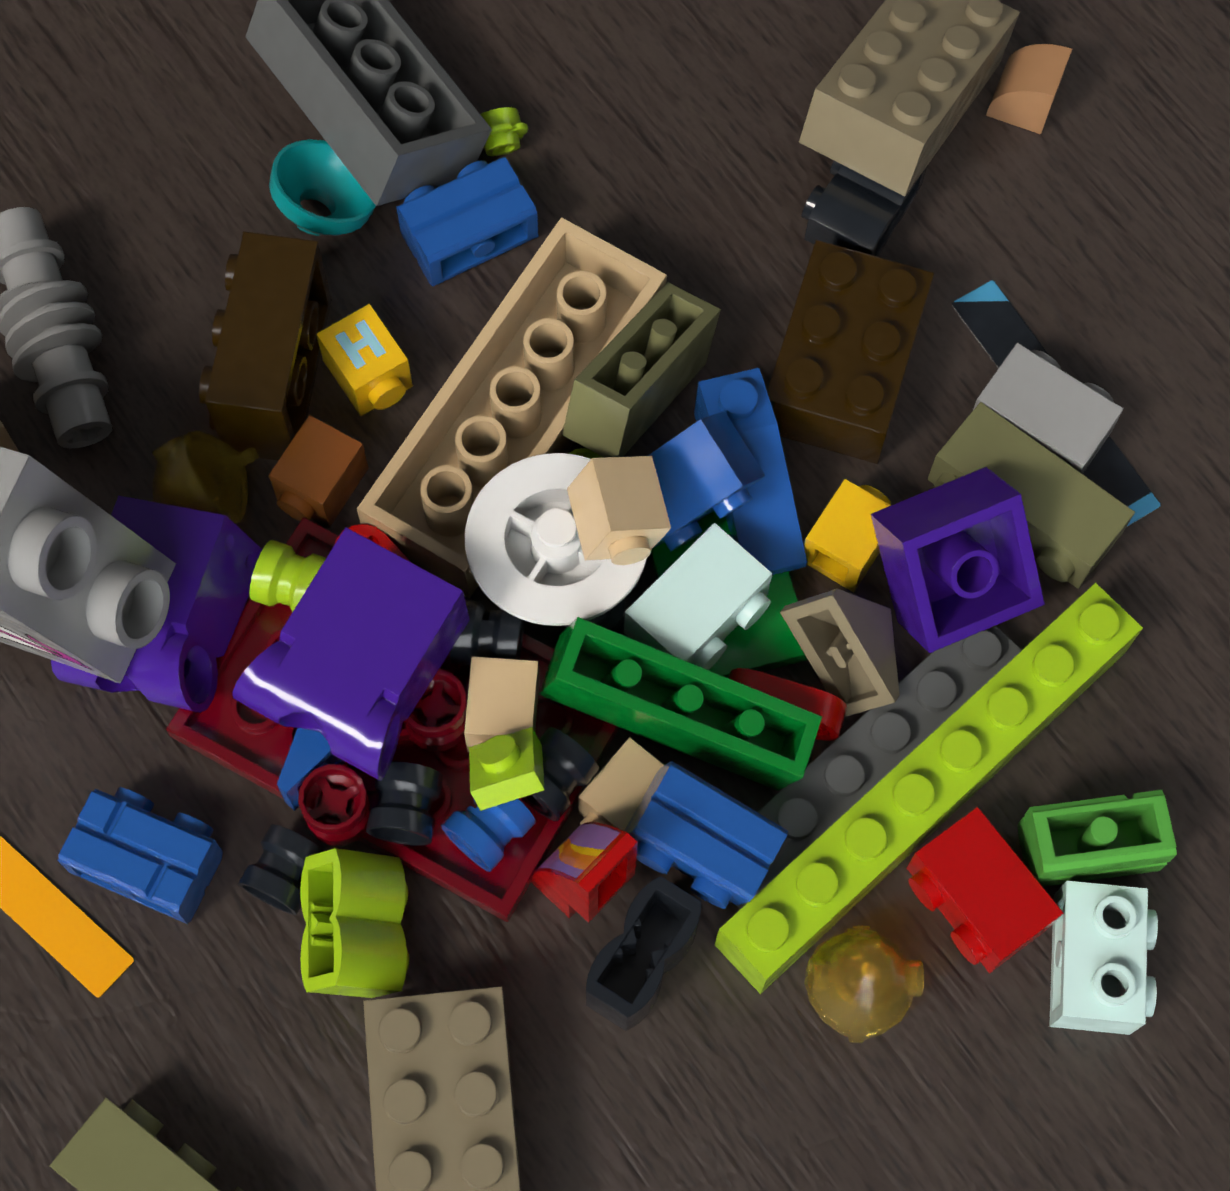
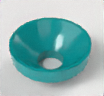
(315, 172)

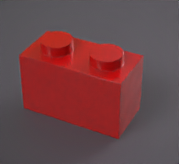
(981, 891)

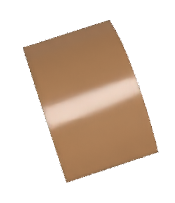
(1029, 86)

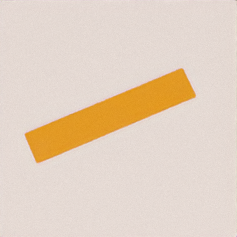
(59, 924)

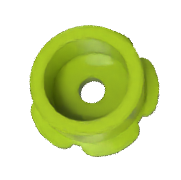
(505, 131)

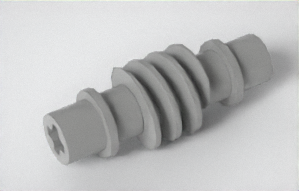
(50, 331)

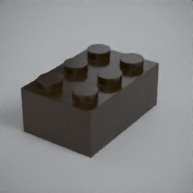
(266, 343)
(847, 350)

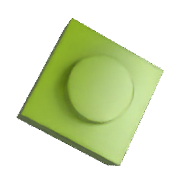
(506, 768)

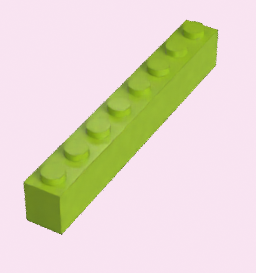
(926, 788)

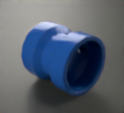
(487, 832)

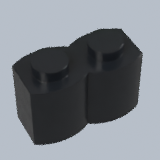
(855, 211)
(632, 965)

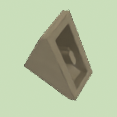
(848, 647)

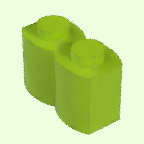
(353, 924)

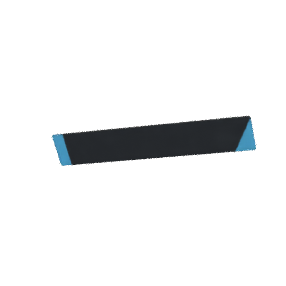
(998, 331)

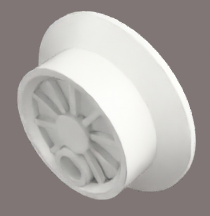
(529, 549)

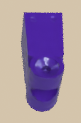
(204, 607)
(357, 652)

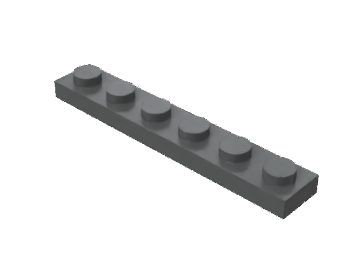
(882, 741)

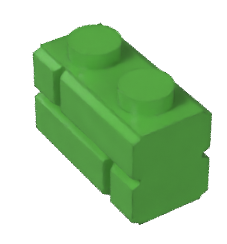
(1097, 838)

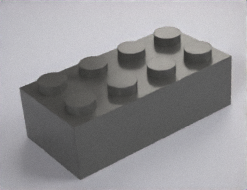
(370, 92)

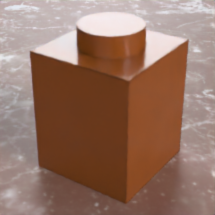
(318, 472)

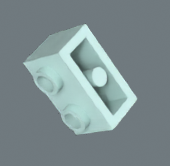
(701, 600)
(1102, 958)

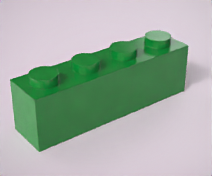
(680, 705)

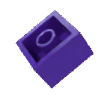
(958, 559)

